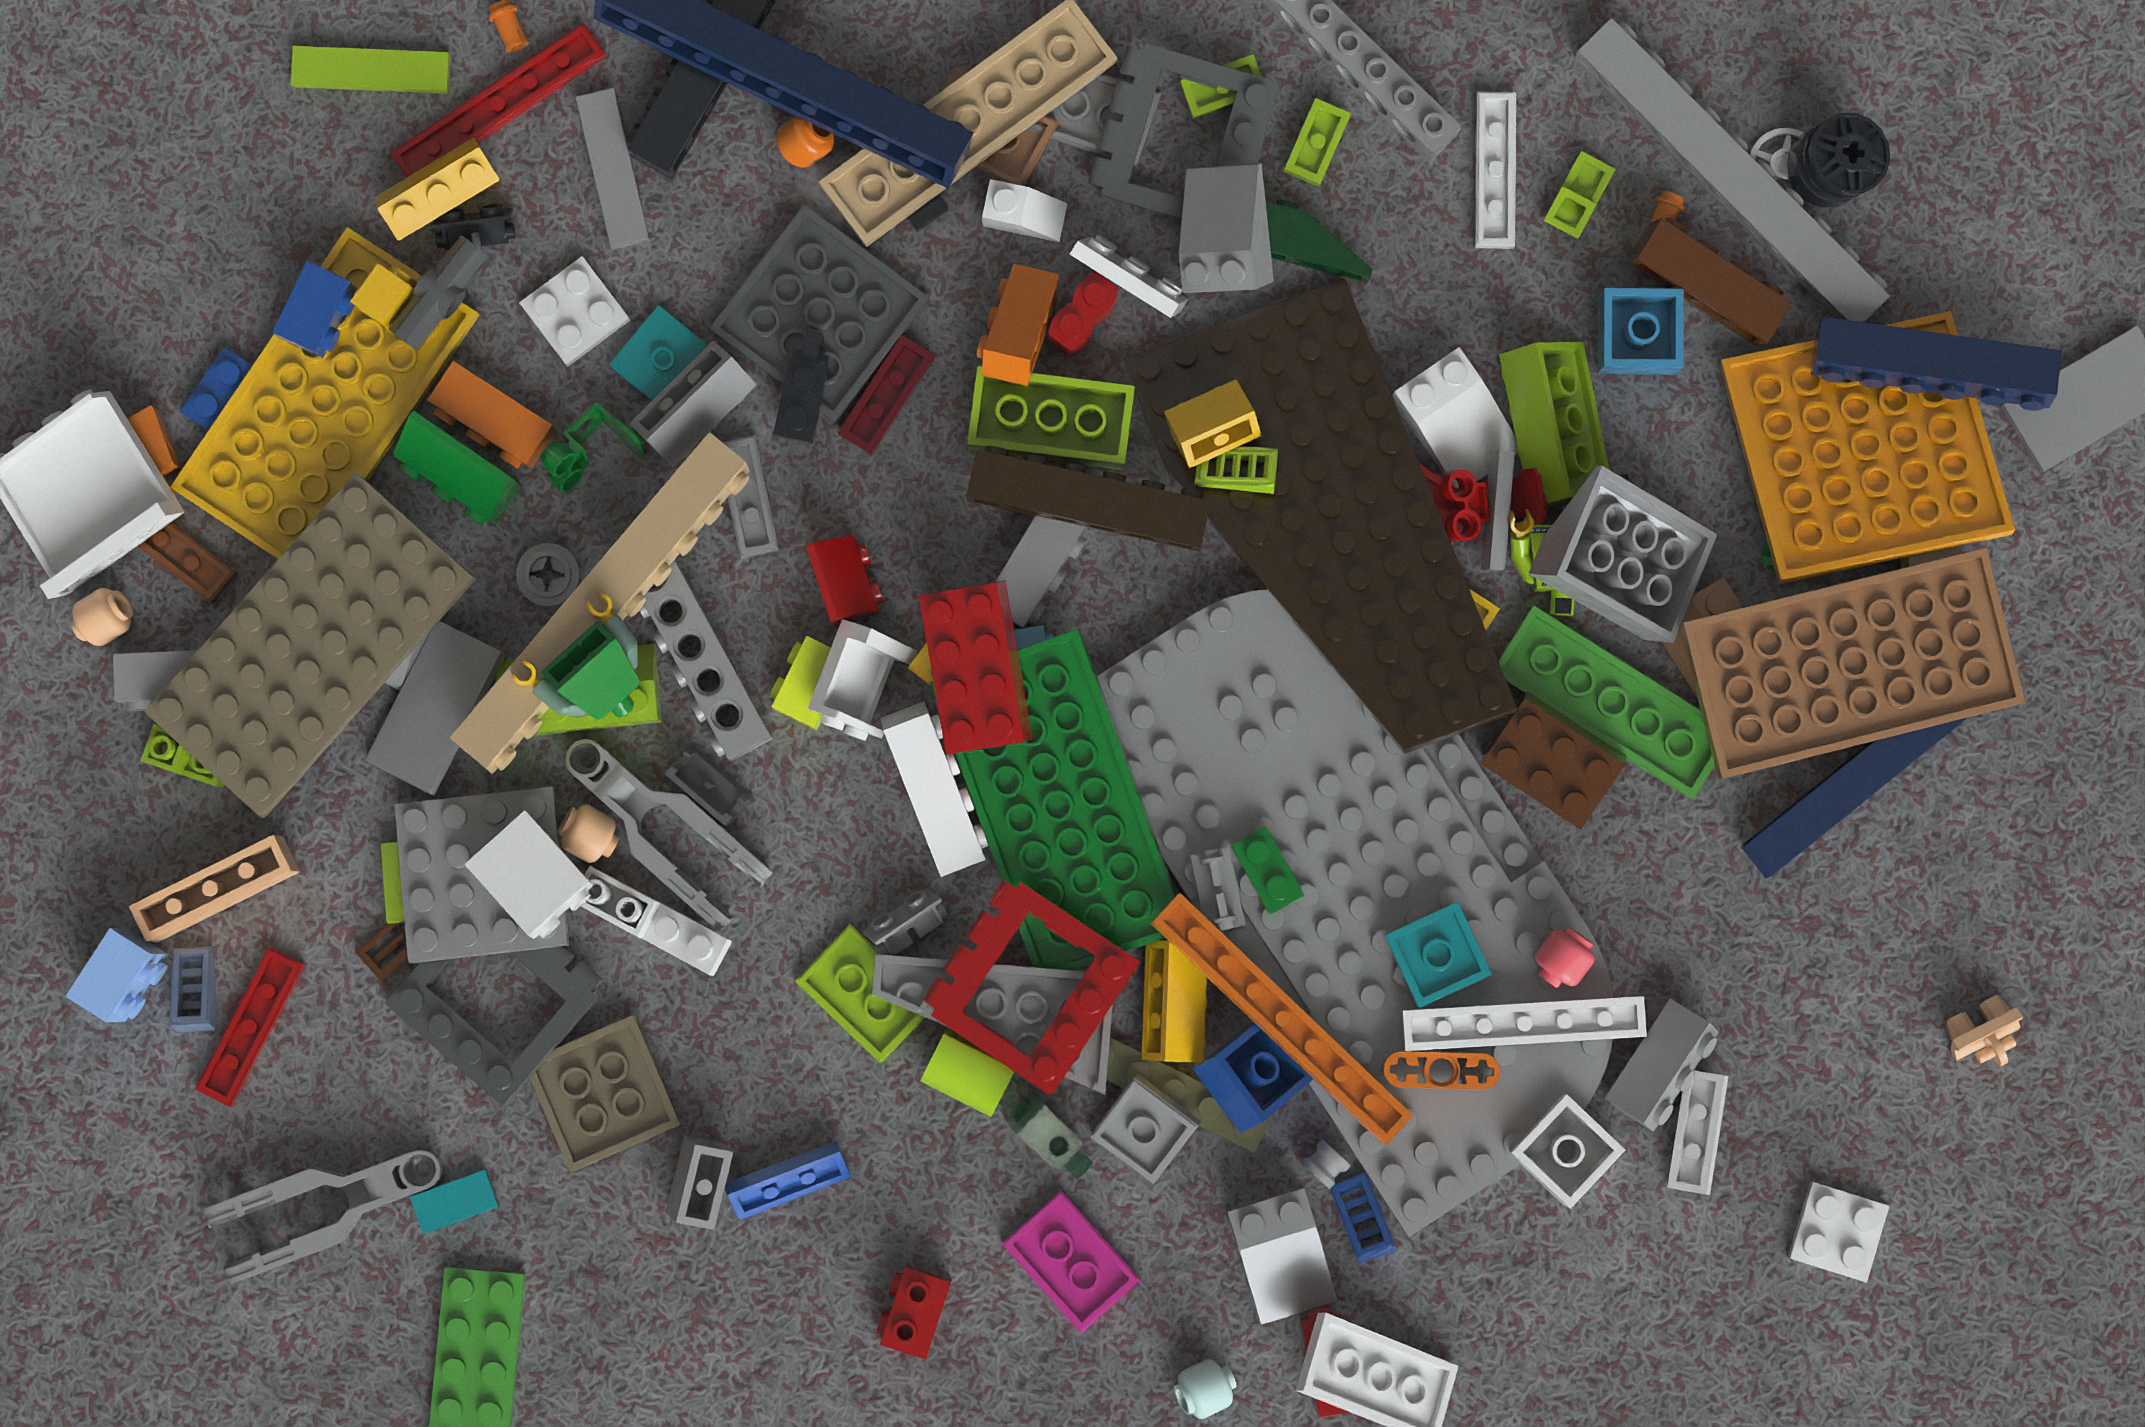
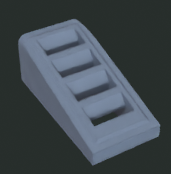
(207, 1004)

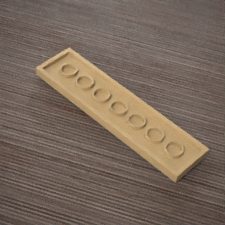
(993, 101)

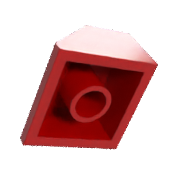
(843, 579)

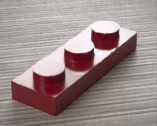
(886, 395)

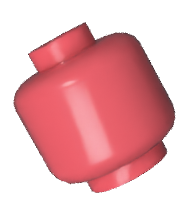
(1564, 957)

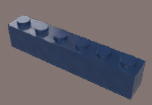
(1936, 363)

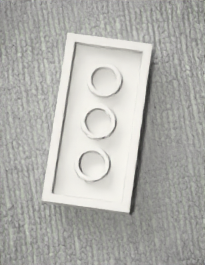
(1375, 1375)

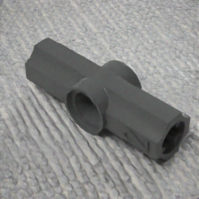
(439, 293)

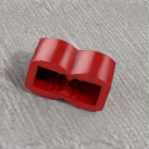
(1090, 307)

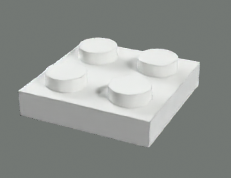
(574, 311)
(1838, 1231)

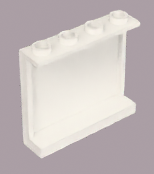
(84, 491)

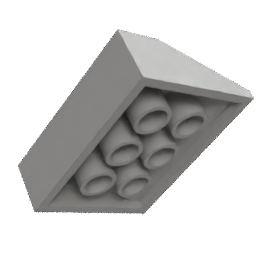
(1625, 556)

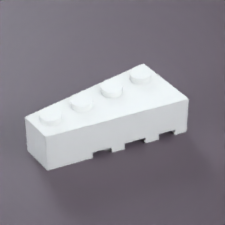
(933, 790)

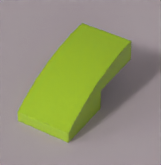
(1579, 194)

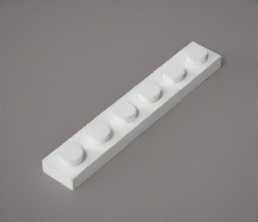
(1524, 1023)

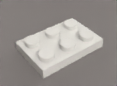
(1130, 274)

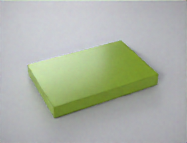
(843, 987)

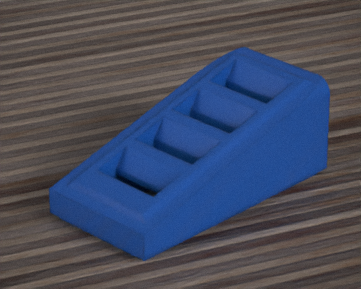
(1374, 1250)

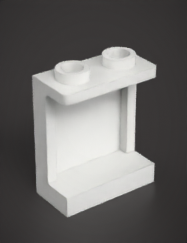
(855, 678)
(530, 876)

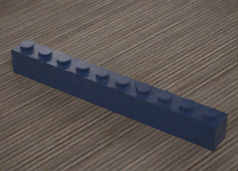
(795, 82)

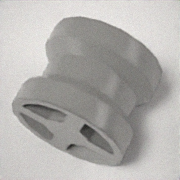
(1325, 1164)

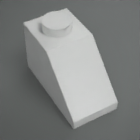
(1023, 211)

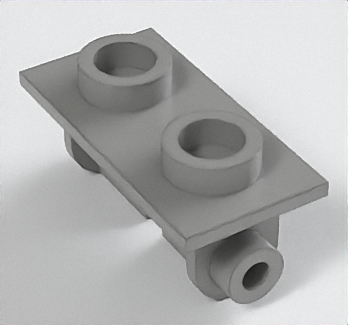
(1218, 888)
(920, 911)

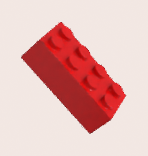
(975, 667)

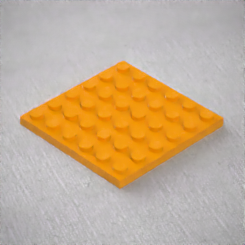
(1860, 469)

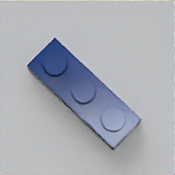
(787, 1180)

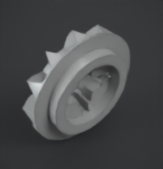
(536, 560)

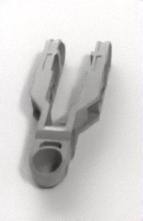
(633, 799)
(364, 1190)

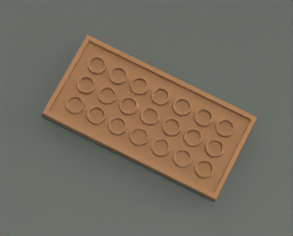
(1852, 663)

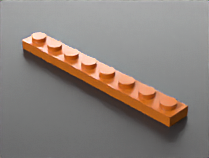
(1281, 1019)

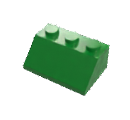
(454, 470)

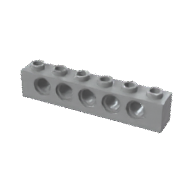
(1370, 73)
(750, 728)

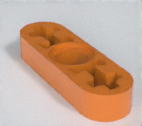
(1471, 1060)

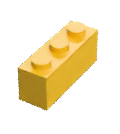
(436, 189)
(1173, 1006)

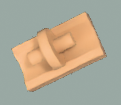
(1999, 1023)

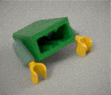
(592, 672)

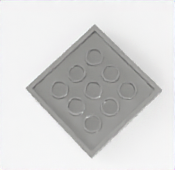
(443, 902)

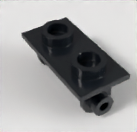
(489, 223)

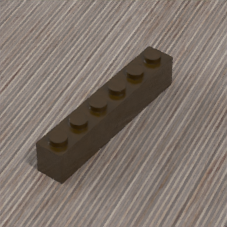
(1088, 499)

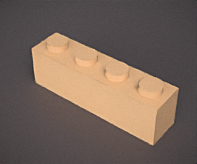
(214, 889)

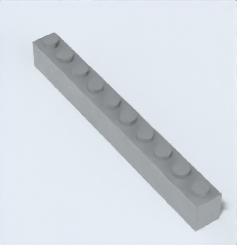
(1731, 174)

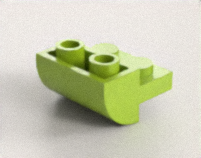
(967, 1073)

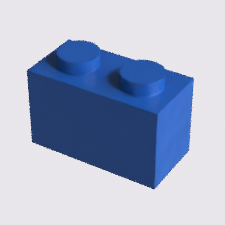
(315, 310)

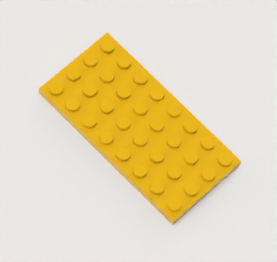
(312, 421)

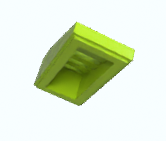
(1249, 483)

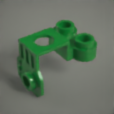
(567, 461)

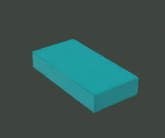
(454, 1201)

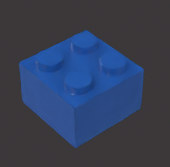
(1251, 1077)

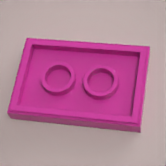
(1071, 1261)

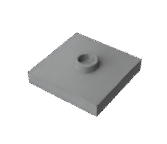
(1145, 1128)

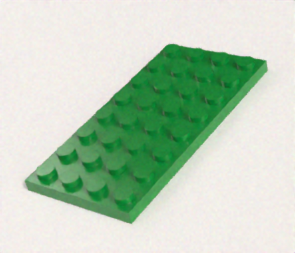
(1069, 810)

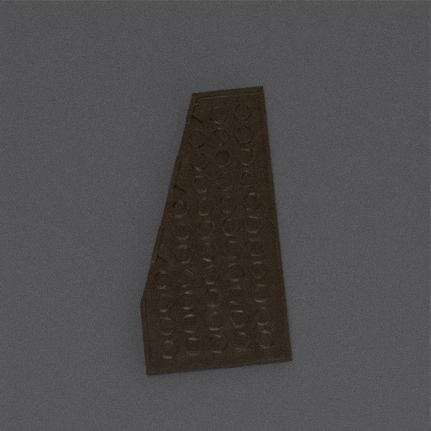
(1351, 520)

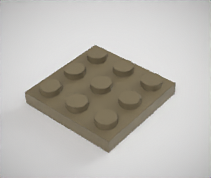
(603, 1094)

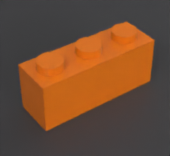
(1018, 324)
(490, 416)

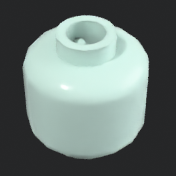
(1205, 1389)

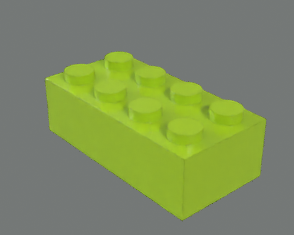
(1053, 419)

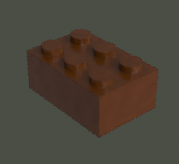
(1554, 760)

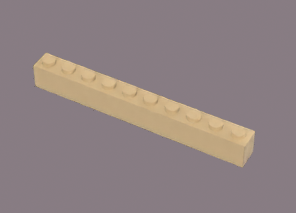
(625, 575)

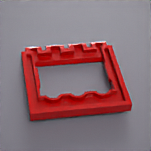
(1078, 1015)

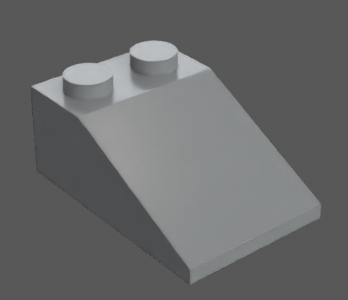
(1224, 230)
(1282, 1254)

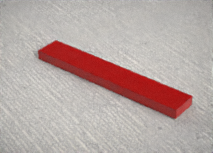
(502, 100)

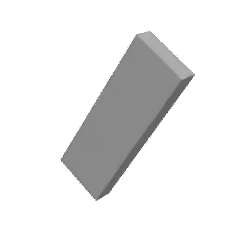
(1499, 501)
(751, 506)

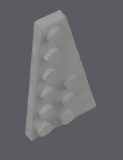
(1009, 1000)

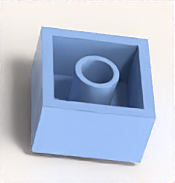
(118, 976)

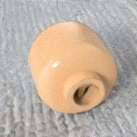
(101, 616)
(588, 833)

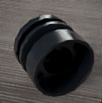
(1838, 160)

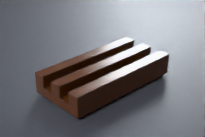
(373, 962)

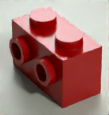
(914, 1311)

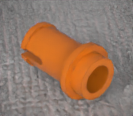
(508, 25)
(1667, 206)

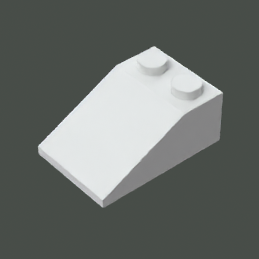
(1455, 416)

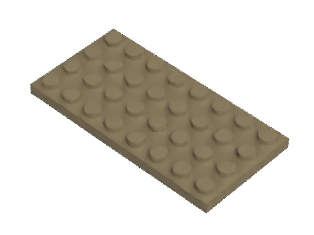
(310, 645)

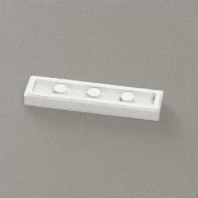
(1495, 169)

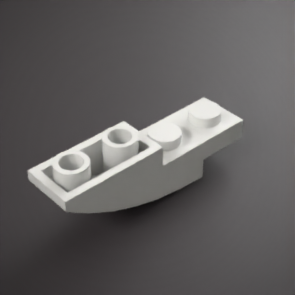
(655, 922)

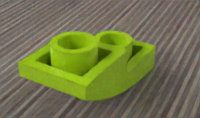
(170, 755)

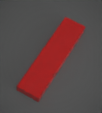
(250, 1026)

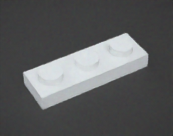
(1698, 1133)

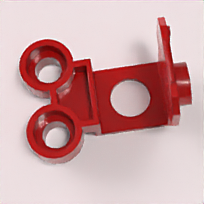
(1473, 502)

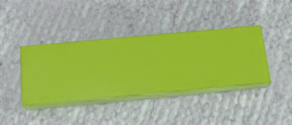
(370, 69)

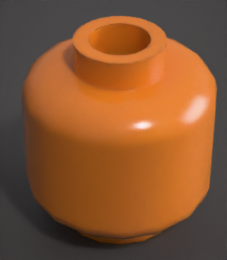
(803, 142)

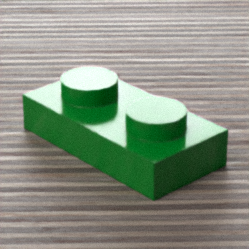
(1267, 870)

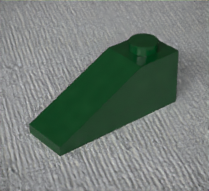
(1304, 242)

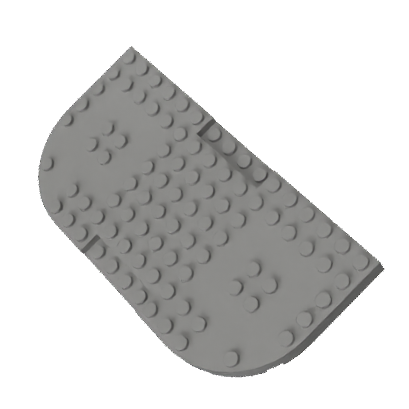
(1252, 729)

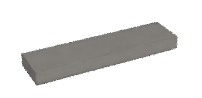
(612, 168)

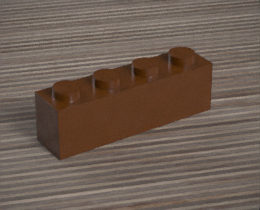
(1709, 281)

